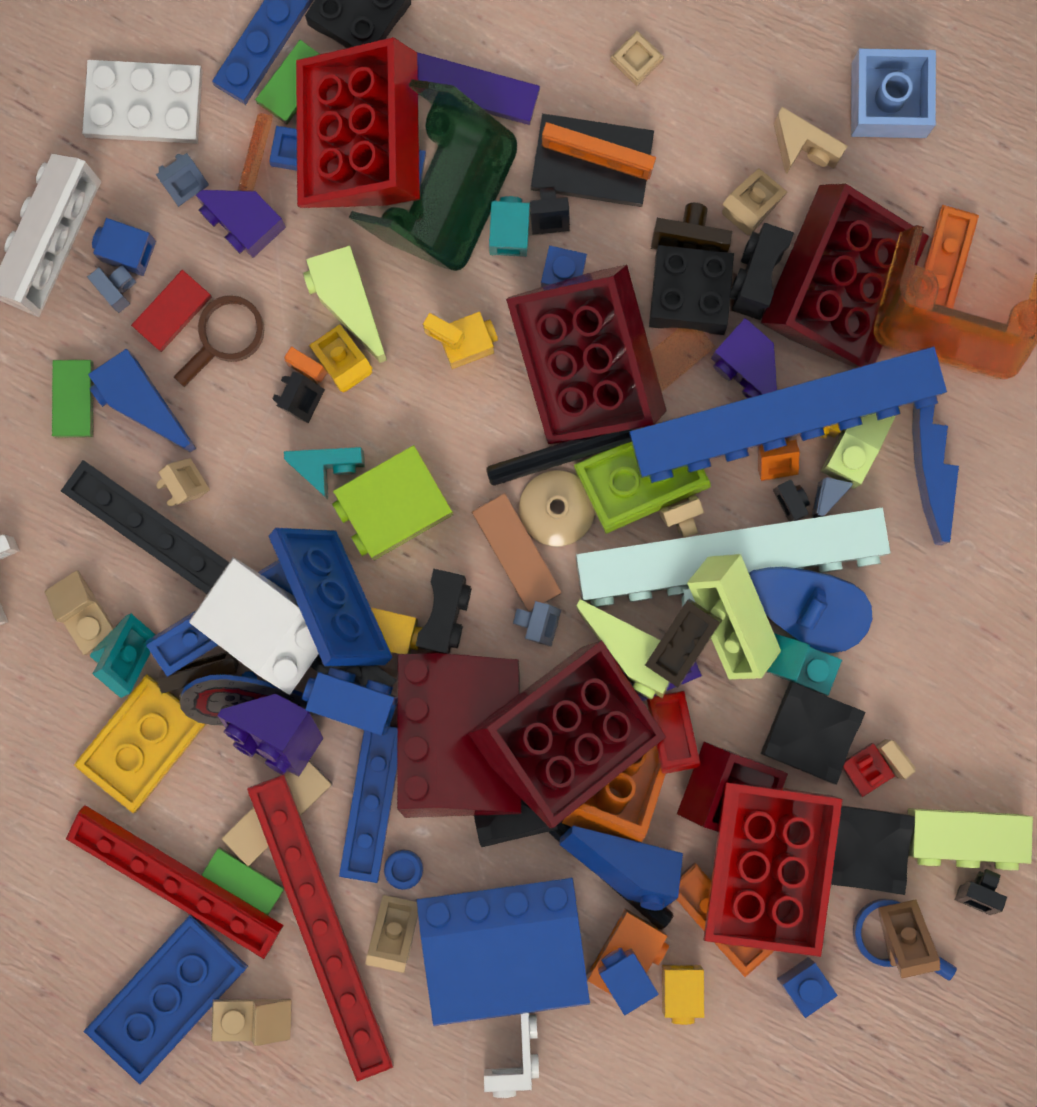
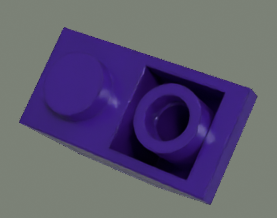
(245, 217)
(748, 359)

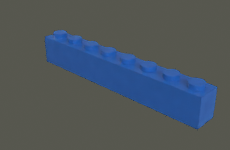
(788, 413)

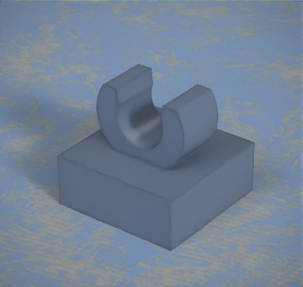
(182, 179)
(113, 286)
(540, 622)

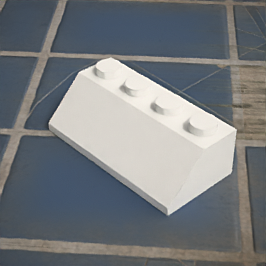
(46, 232)

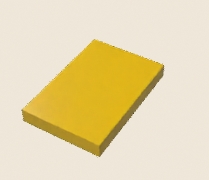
(139, 744)

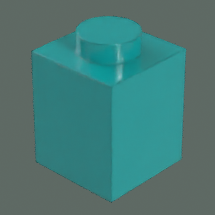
(509, 227)

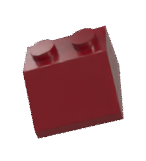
(706, 785)

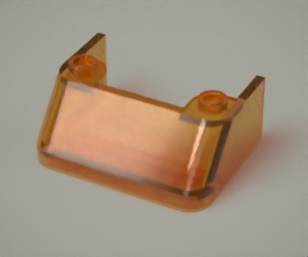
(913, 322)

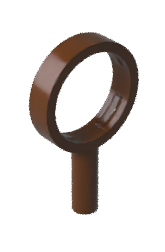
(207, 352)

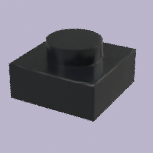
(792, 500)

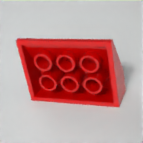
(358, 127)
(773, 869)

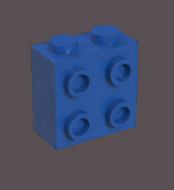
(343, 700)

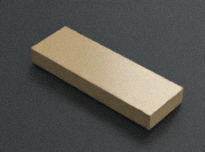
(247, 837)

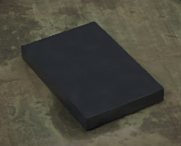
(586, 179)

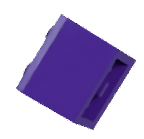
(273, 730)

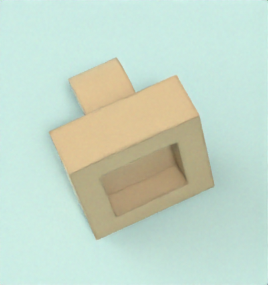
(182, 481)
(682, 515)

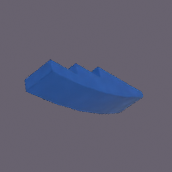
(935, 479)

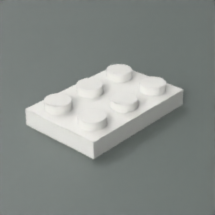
(142, 101)

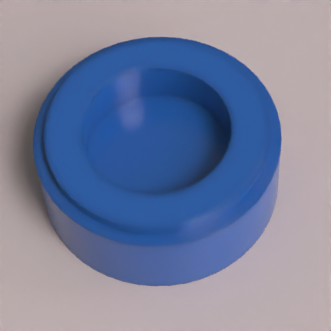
(403, 869)

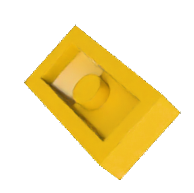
(341, 358)

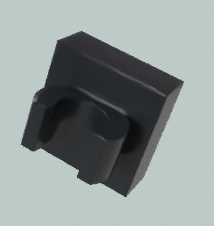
(549, 213)
(299, 396)
(982, 893)

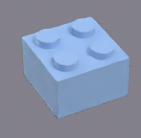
(893, 93)

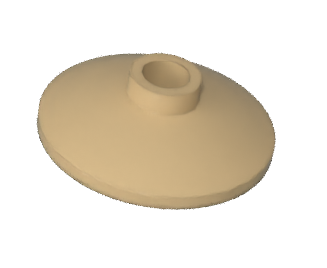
(556, 528)

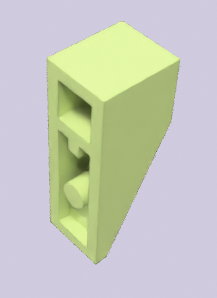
(341, 291)
(857, 450)
(628, 647)

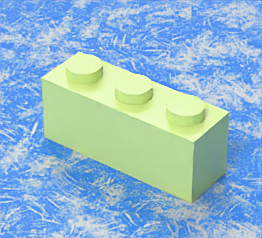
(745, 635)
(971, 838)

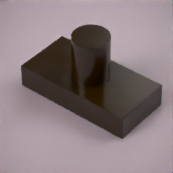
(691, 232)
(683, 642)
(214, 665)

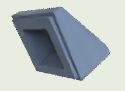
(828, 494)

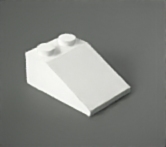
(257, 625)

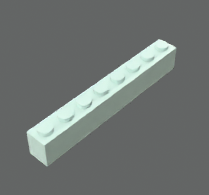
(792, 544)

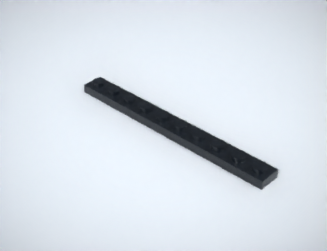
(169, 543)

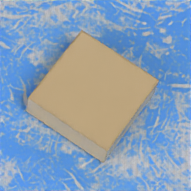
(636, 58)
(896, 759)

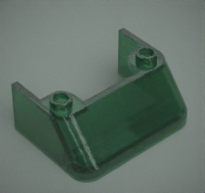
(458, 186)

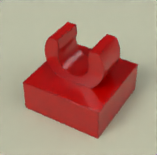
(867, 770)

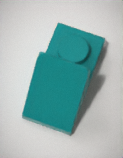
(314, 464)
(122, 655)
(805, 665)

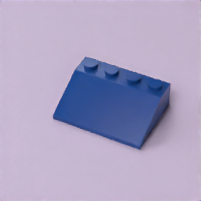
(502, 952)

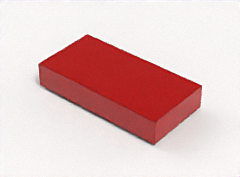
(171, 310)
(679, 747)

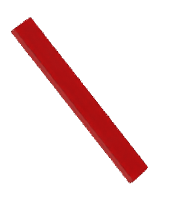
(320, 927)

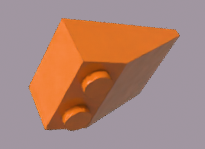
(625, 803)

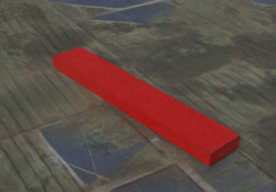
(174, 881)

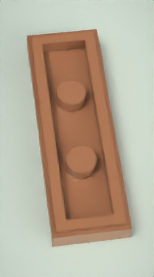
(516, 552)

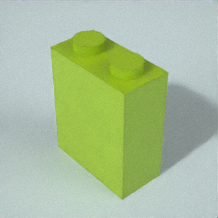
(391, 504)

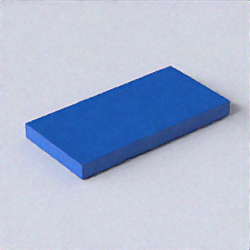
(330, 597)
(165, 999)

